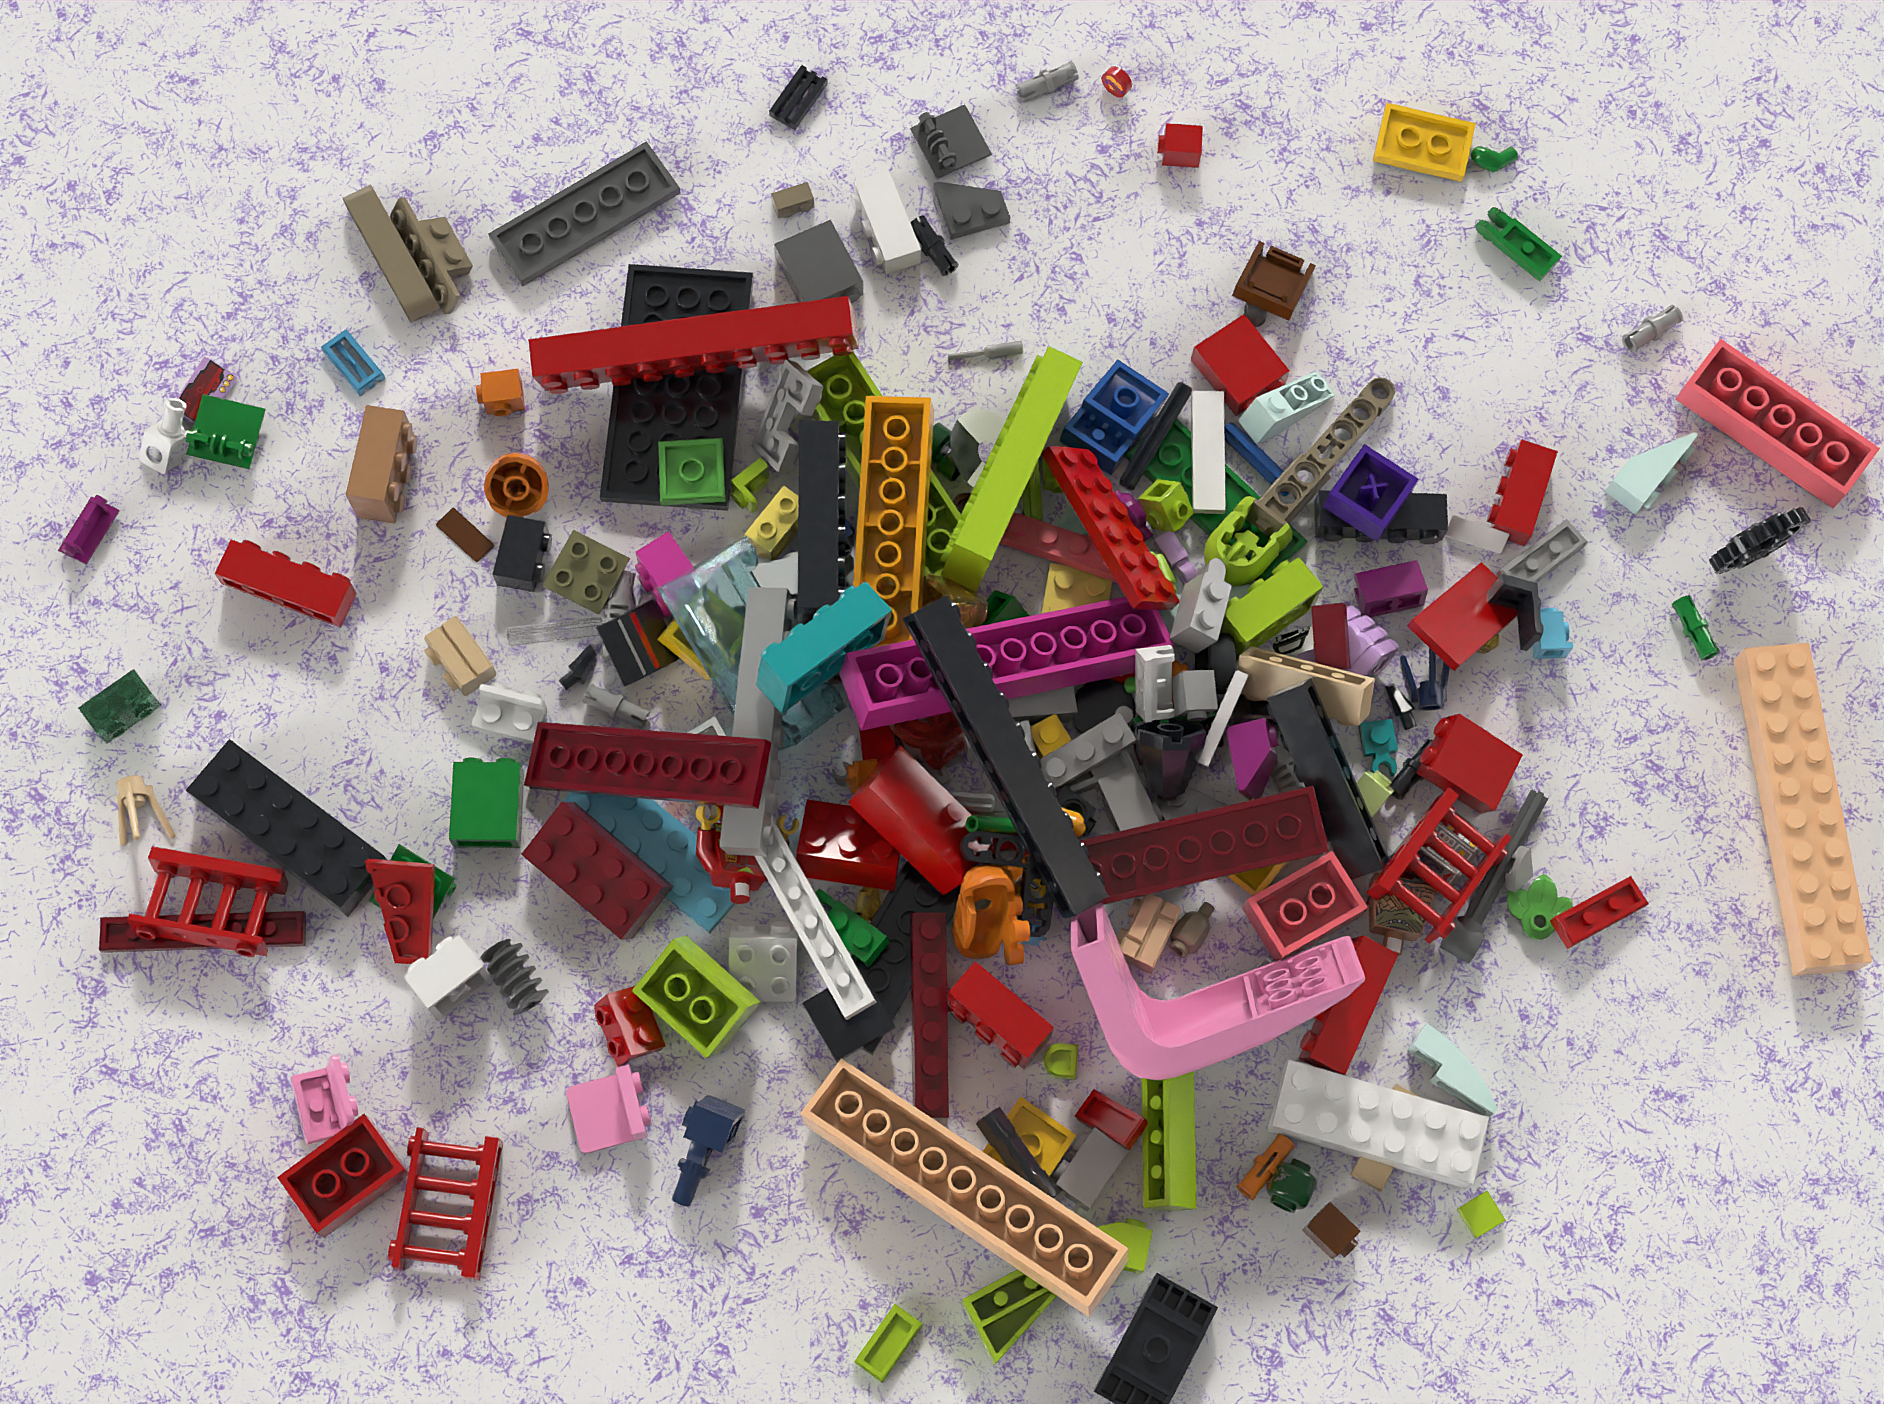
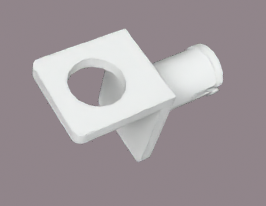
(165, 435)

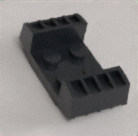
(1156, 1345)

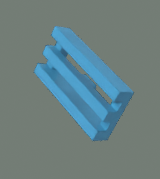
(368, 381)

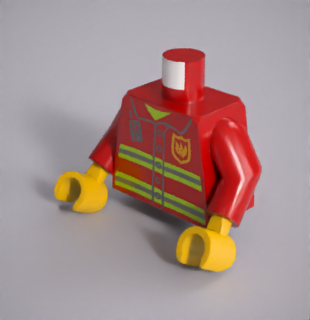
(735, 872)

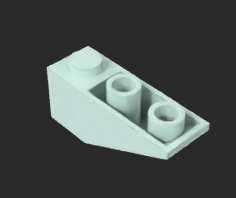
(1284, 407)
(1644, 472)

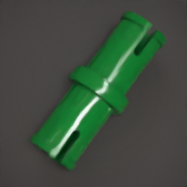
(1695, 628)

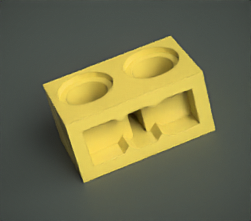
(775, 525)

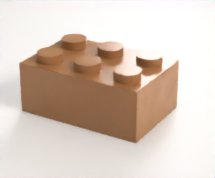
(381, 464)

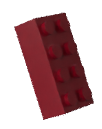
(597, 870)

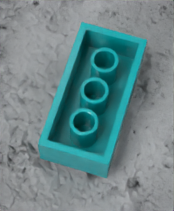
(818, 648)

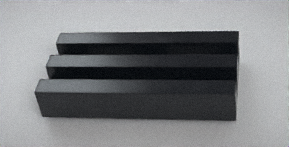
(810, 77)

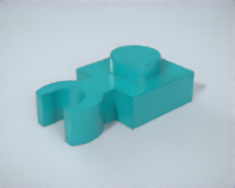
(1379, 741)

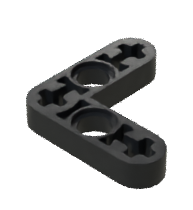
(1029, 873)

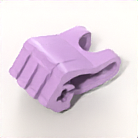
(1366, 645)

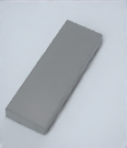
(1546, 554)

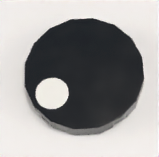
(1100, 701)

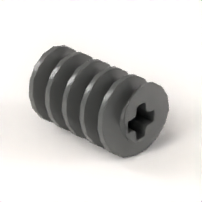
(513, 976)

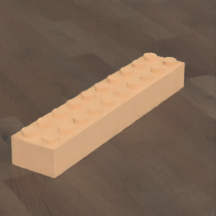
(1802, 810)
(966, 1187)

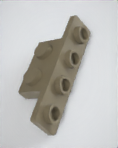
(434, 252)

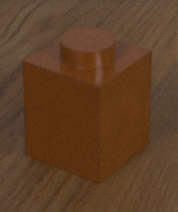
(1332, 1231)

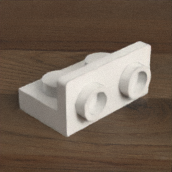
(509, 712)

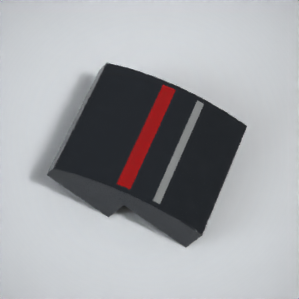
(634, 643)

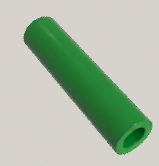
(990, 824)

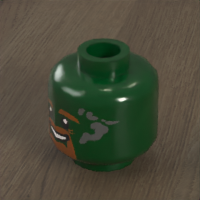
(1291, 1186)

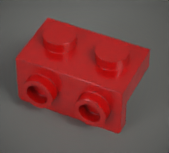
(628, 1026)

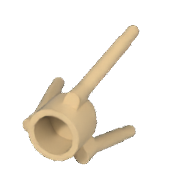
(132, 796)

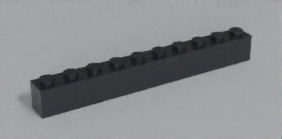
(1006, 757)

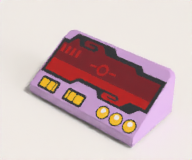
(207, 379)

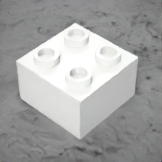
(447, 976)

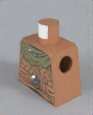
(1395, 919)

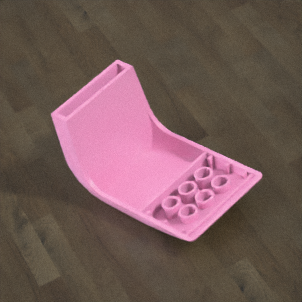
(1211, 1024)

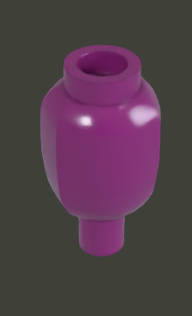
(1135, 513)

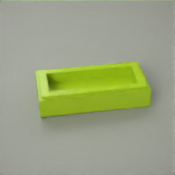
(888, 1343)

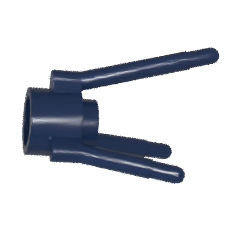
(1429, 694)

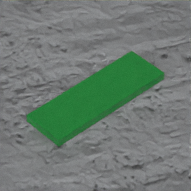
(1174, 463)

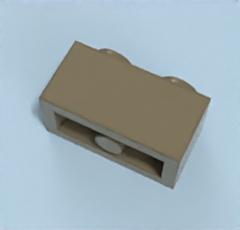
(792, 200)

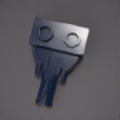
(710, 1127)

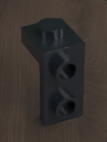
(1523, 597)

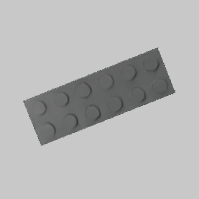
(584, 213)

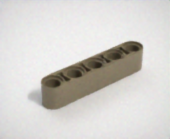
(390, 253)

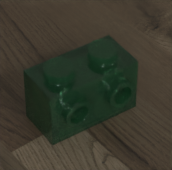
(120, 706)

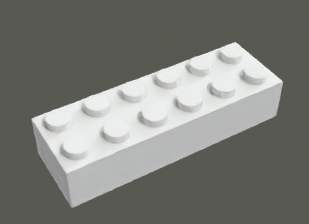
(1378, 1124)

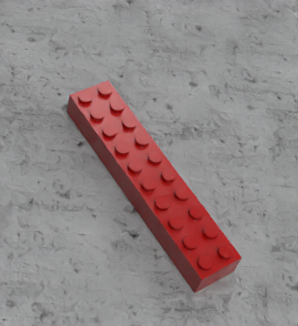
(694, 345)

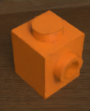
(501, 392)

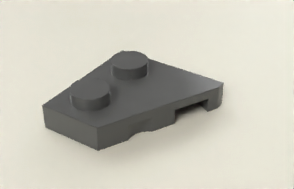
(970, 208)

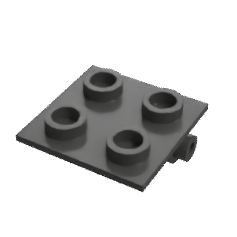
(950, 140)

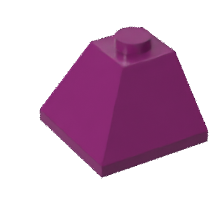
(1253, 755)

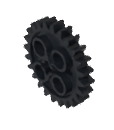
(1759, 540)

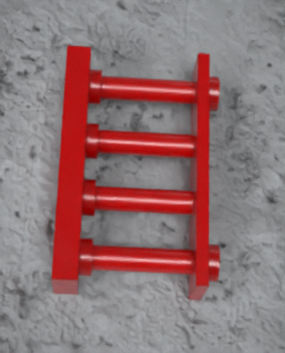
(1408, 859)
(200, 871)
(474, 1225)

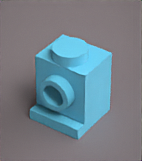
(1554, 636)

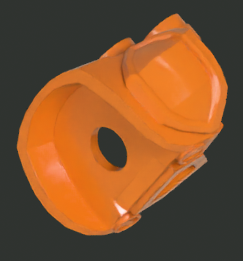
(982, 931)

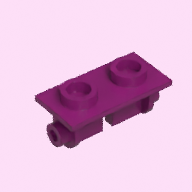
(89, 529)

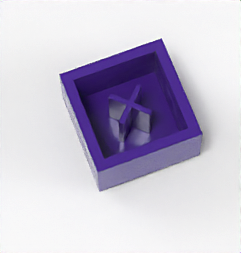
(1370, 492)

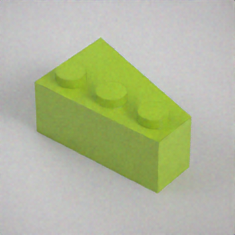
(1006, 1311)

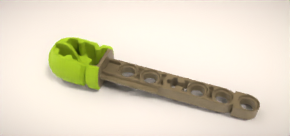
(1274, 516)

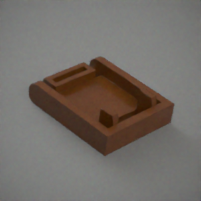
(1273, 281)

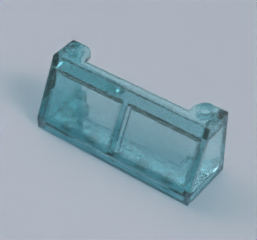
(711, 613)

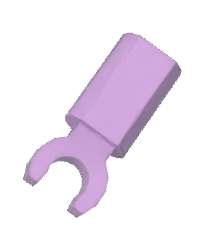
(1175, 556)

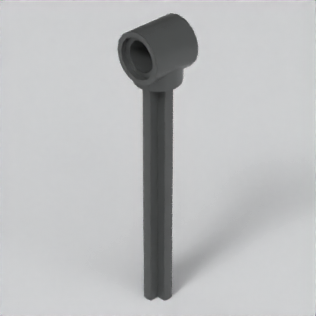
(1468, 932)

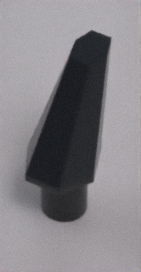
(579, 668)
(1401, 706)

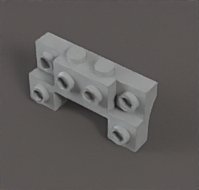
(1120, 792)

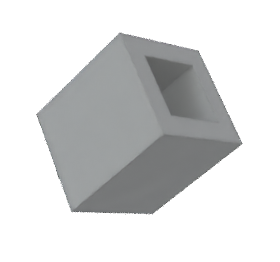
(1194, 694)

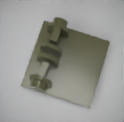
(586, 572)

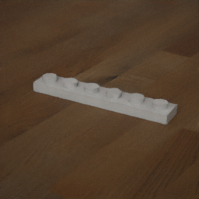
(1079, 756)

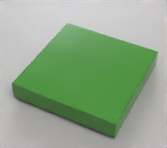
(691, 471)

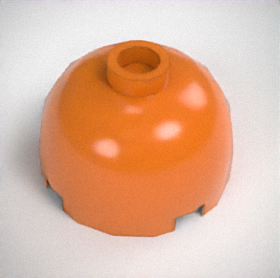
(516, 485)

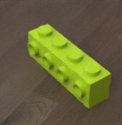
(1169, 1144)

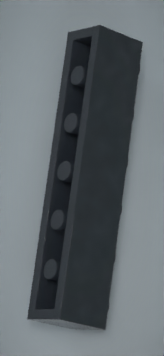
(1323, 765)

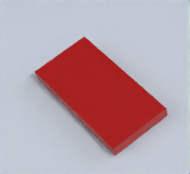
(1462, 618)

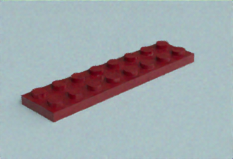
(648, 764)
(1208, 845)

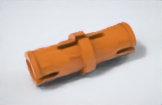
(1251, 1183)

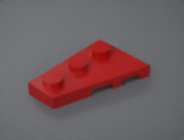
(407, 905)

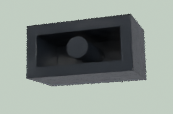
(522, 553)

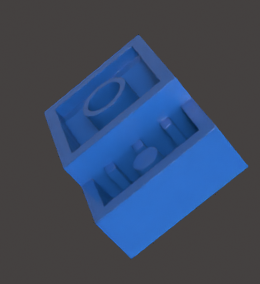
(1114, 415)

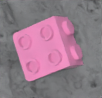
(324, 1101)
(608, 1111)

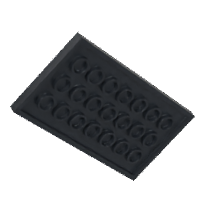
(674, 406)

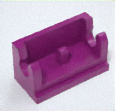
(1390, 589)

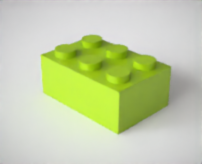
(1271, 605)
(696, 996)

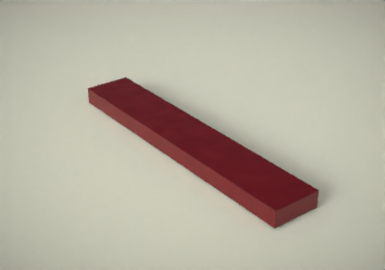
(277, 930)

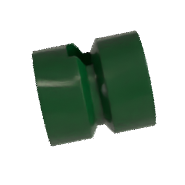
(940, 446)

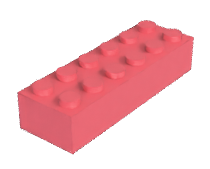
(1777, 423)

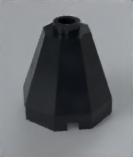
(1169, 754)

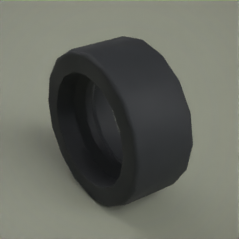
(1221, 659)

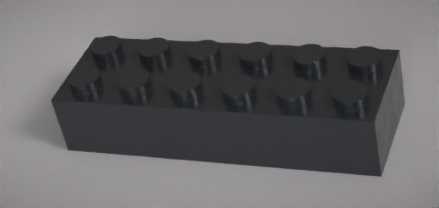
(820, 516)
(286, 826)

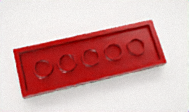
(1111, 528)

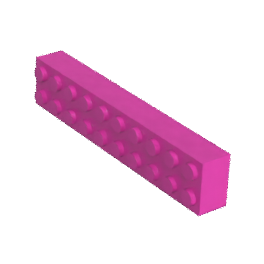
(1024, 654)

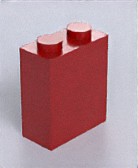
(1239, 364)
(1469, 763)

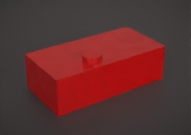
(917, 818)

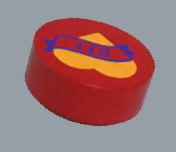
(1116, 81)

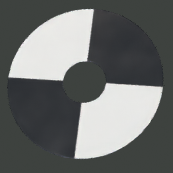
(966, 436)

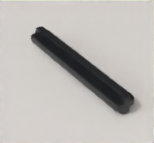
(1155, 436)

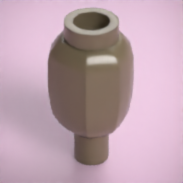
(1191, 931)

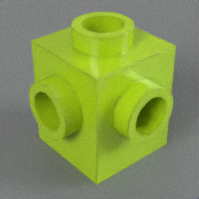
(1166, 505)

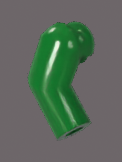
(1492, 160)

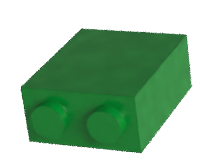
(486, 803)

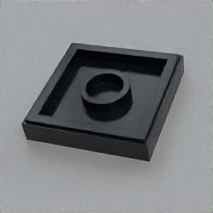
(842, 1035)

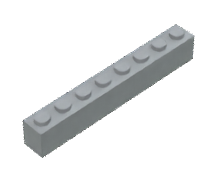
(766, 621)

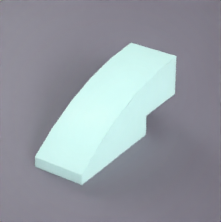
(1452, 1070)

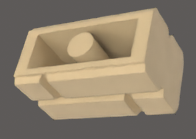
(460, 657)
(1148, 931)

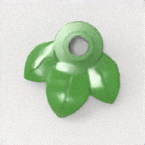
(1539, 901)

